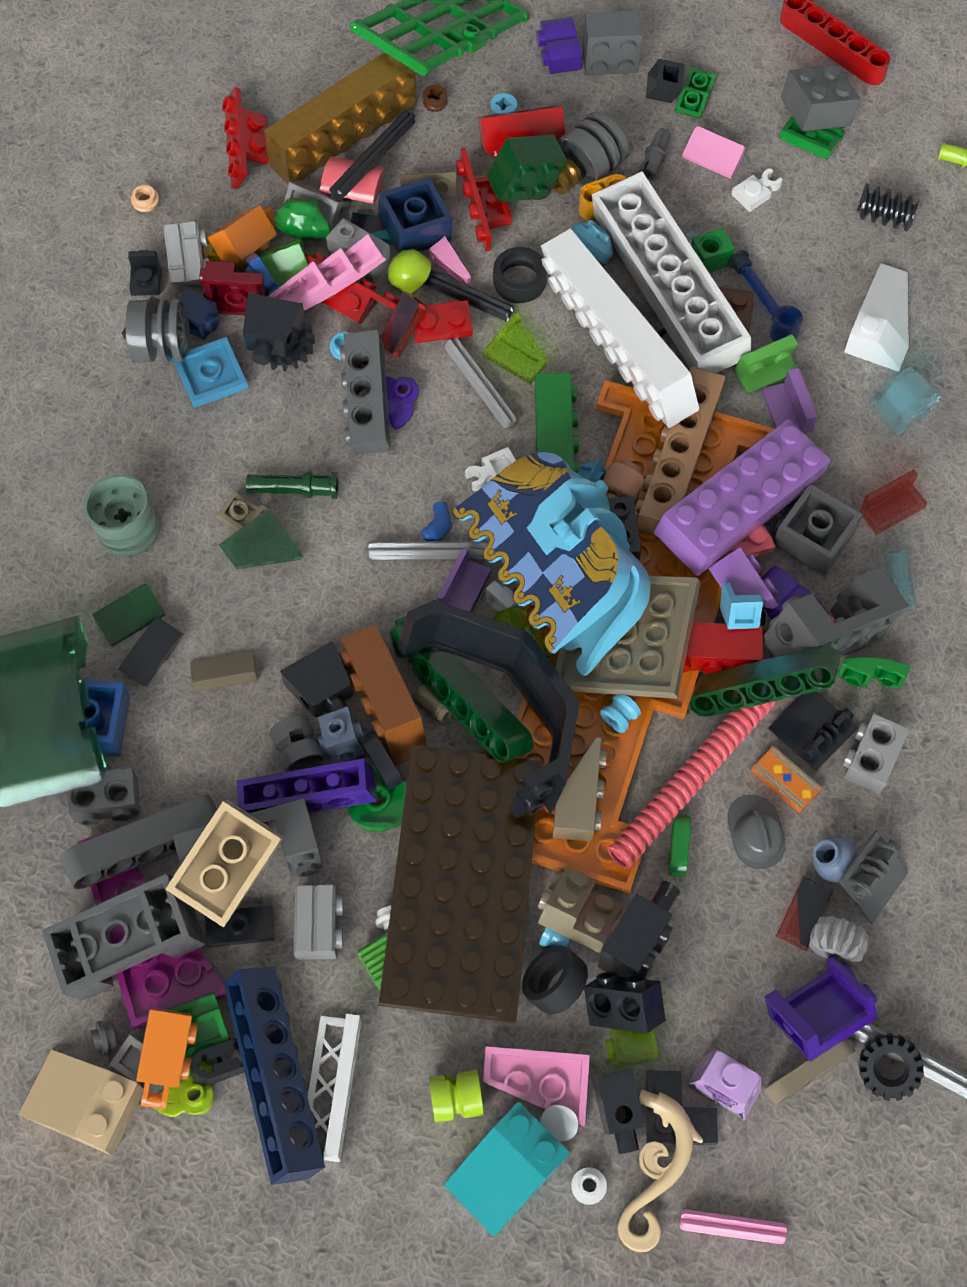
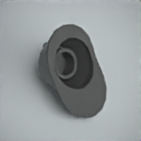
(756, 831)

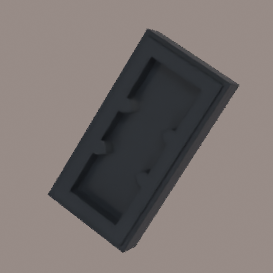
(243, 927)

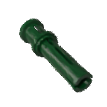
(301, 484)

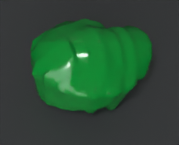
(302, 220)

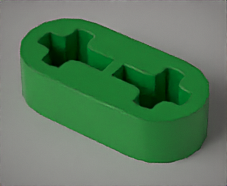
(679, 846)

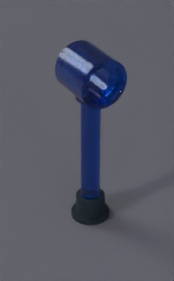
(785, 319)

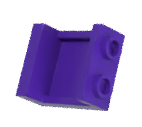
(823, 1010)

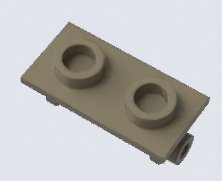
(444, 181)

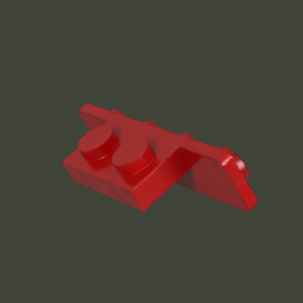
(244, 137)
(484, 204)
(356, 298)

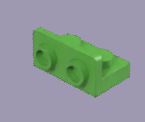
(766, 365)

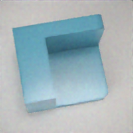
(740, 610)

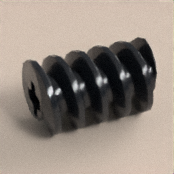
(887, 207)

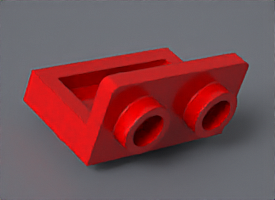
(444, 322)

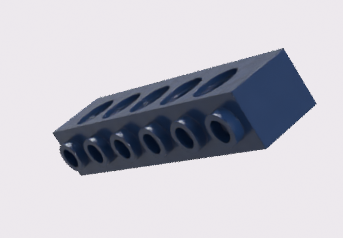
(268, 1091)

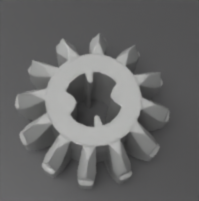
(840, 939)

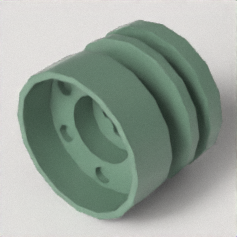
(122, 515)

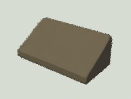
(223, 671)

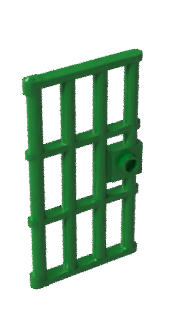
(460, 36)

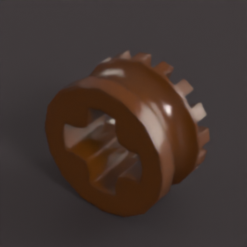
(432, 104)

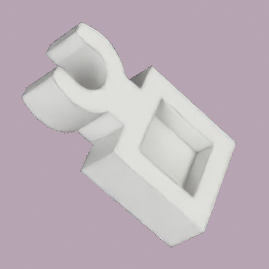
(756, 191)
(490, 467)

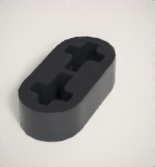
(381, 760)
(216, 1054)

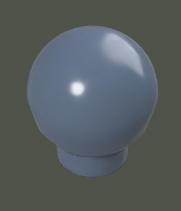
(833, 857)

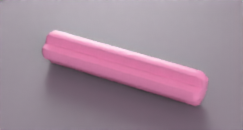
(733, 1226)

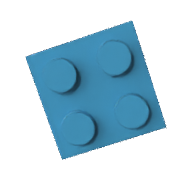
(210, 373)

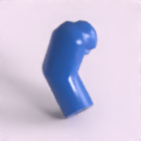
(440, 525)

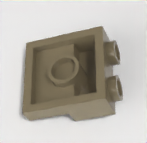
(577, 909)

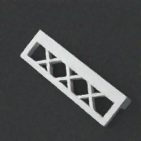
(343, 1080)

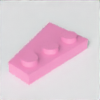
(540, 1077)

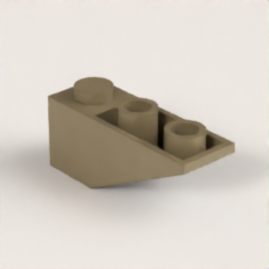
(576, 806)

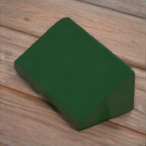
(128, 614)

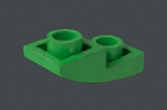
(695, 93)
(860, 670)

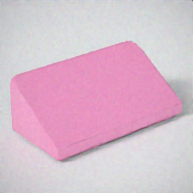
(714, 152)

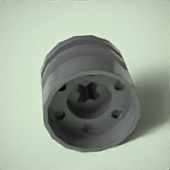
(595, 146)
(153, 331)

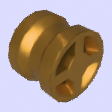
(569, 176)

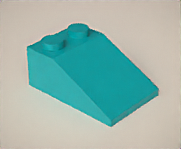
(507, 1169)

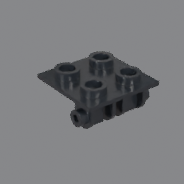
(814, 728)

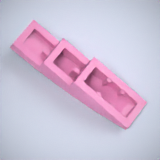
(332, 275)

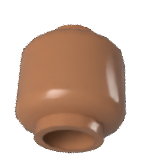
(623, 480)

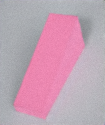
(446, 258)

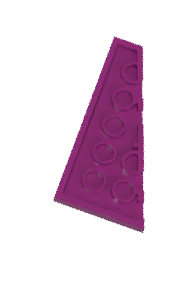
(161, 979)

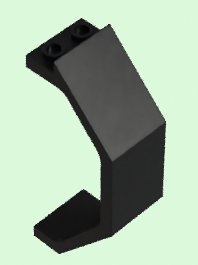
(528, 667)

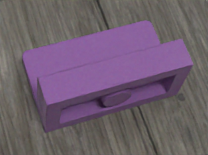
(791, 402)
(464, 583)

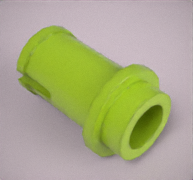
(953, 154)

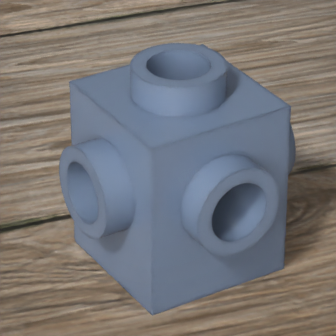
(341, 735)

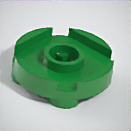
(380, 817)

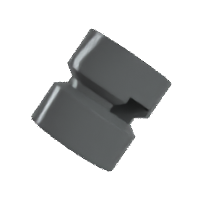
(296, 743)

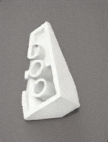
(882, 322)

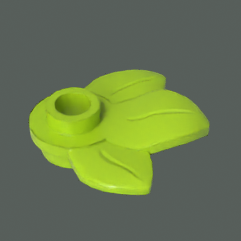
(180, 1098)

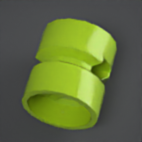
(456, 1096)

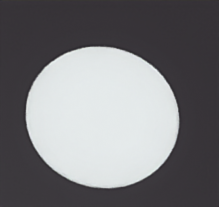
(560, 1122)

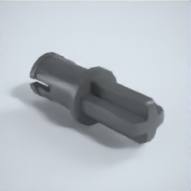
(655, 153)

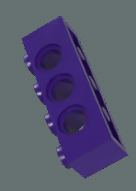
(320, 786)

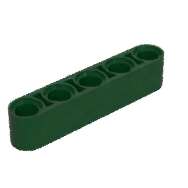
(765, 681)
(473, 704)

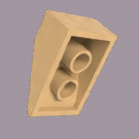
(224, 862)
(82, 1101)

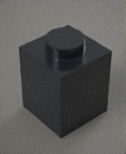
(665, 81)

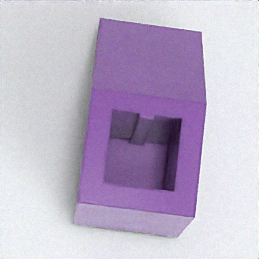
(743, 577)

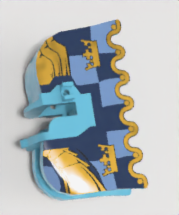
(562, 553)

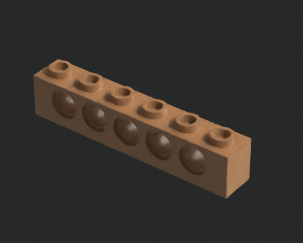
(682, 465)

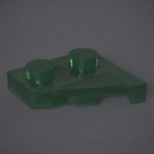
(260, 543)

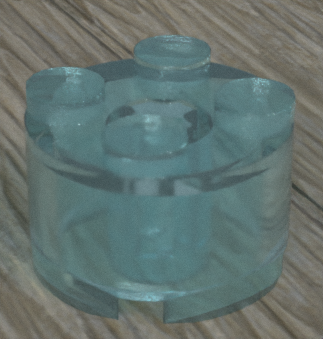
(904, 399)

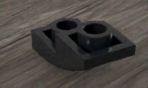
(150, 651)

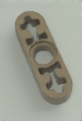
(809, 1072)

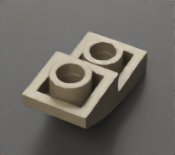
(240, 511)

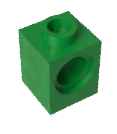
(713, 249)

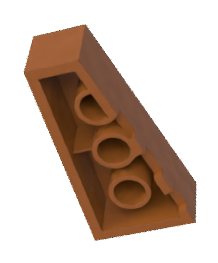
(383, 693)

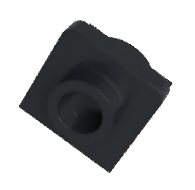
(144, 273)

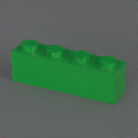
(555, 416)

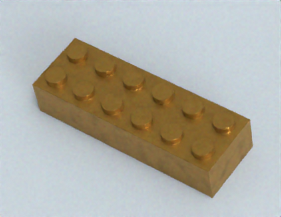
(340, 117)

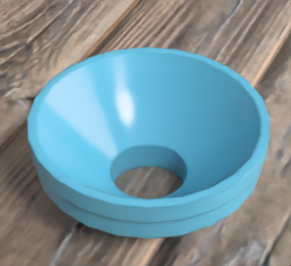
(595, 239)

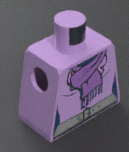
(726, 1083)

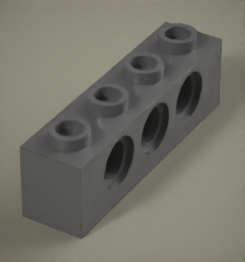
(375, 434)

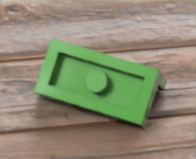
(285, 261)

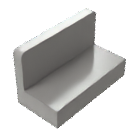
(328, 207)

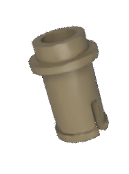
(432, 705)

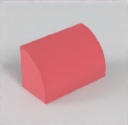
(364, 191)

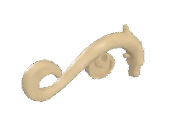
(685, 1134)

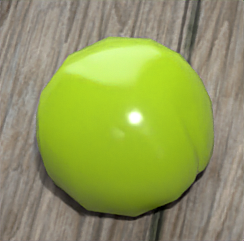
(409, 270)

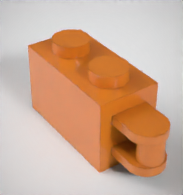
(244, 235)
(164, 1052)

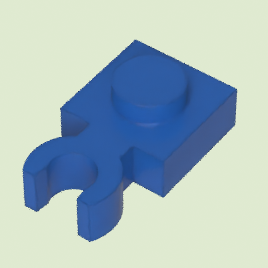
(257, 267)

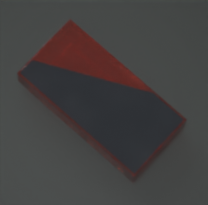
(402, 323)
(803, 912)

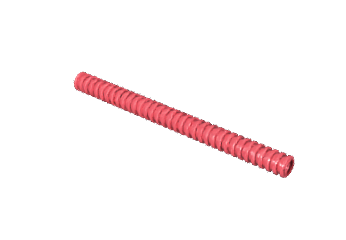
(686, 783)

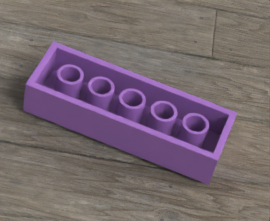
(741, 497)

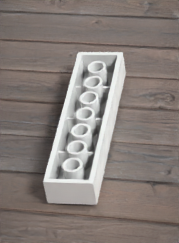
(671, 275)
(620, 329)

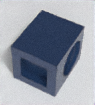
(201, 314)

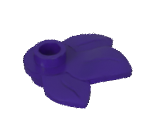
(401, 405)

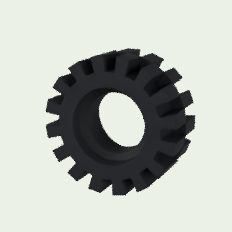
(891, 1088)

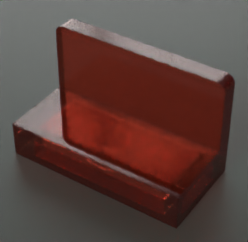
(892, 503)

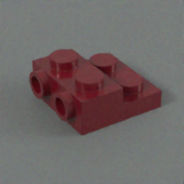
(229, 287)

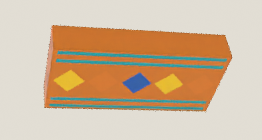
(786, 779)

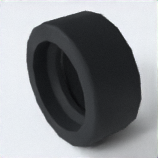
(519, 257)
(565, 990)

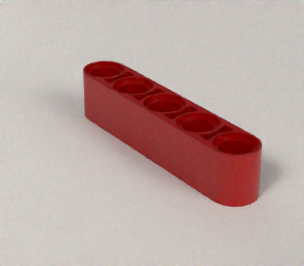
(836, 40)

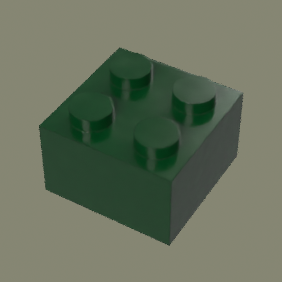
(526, 168)

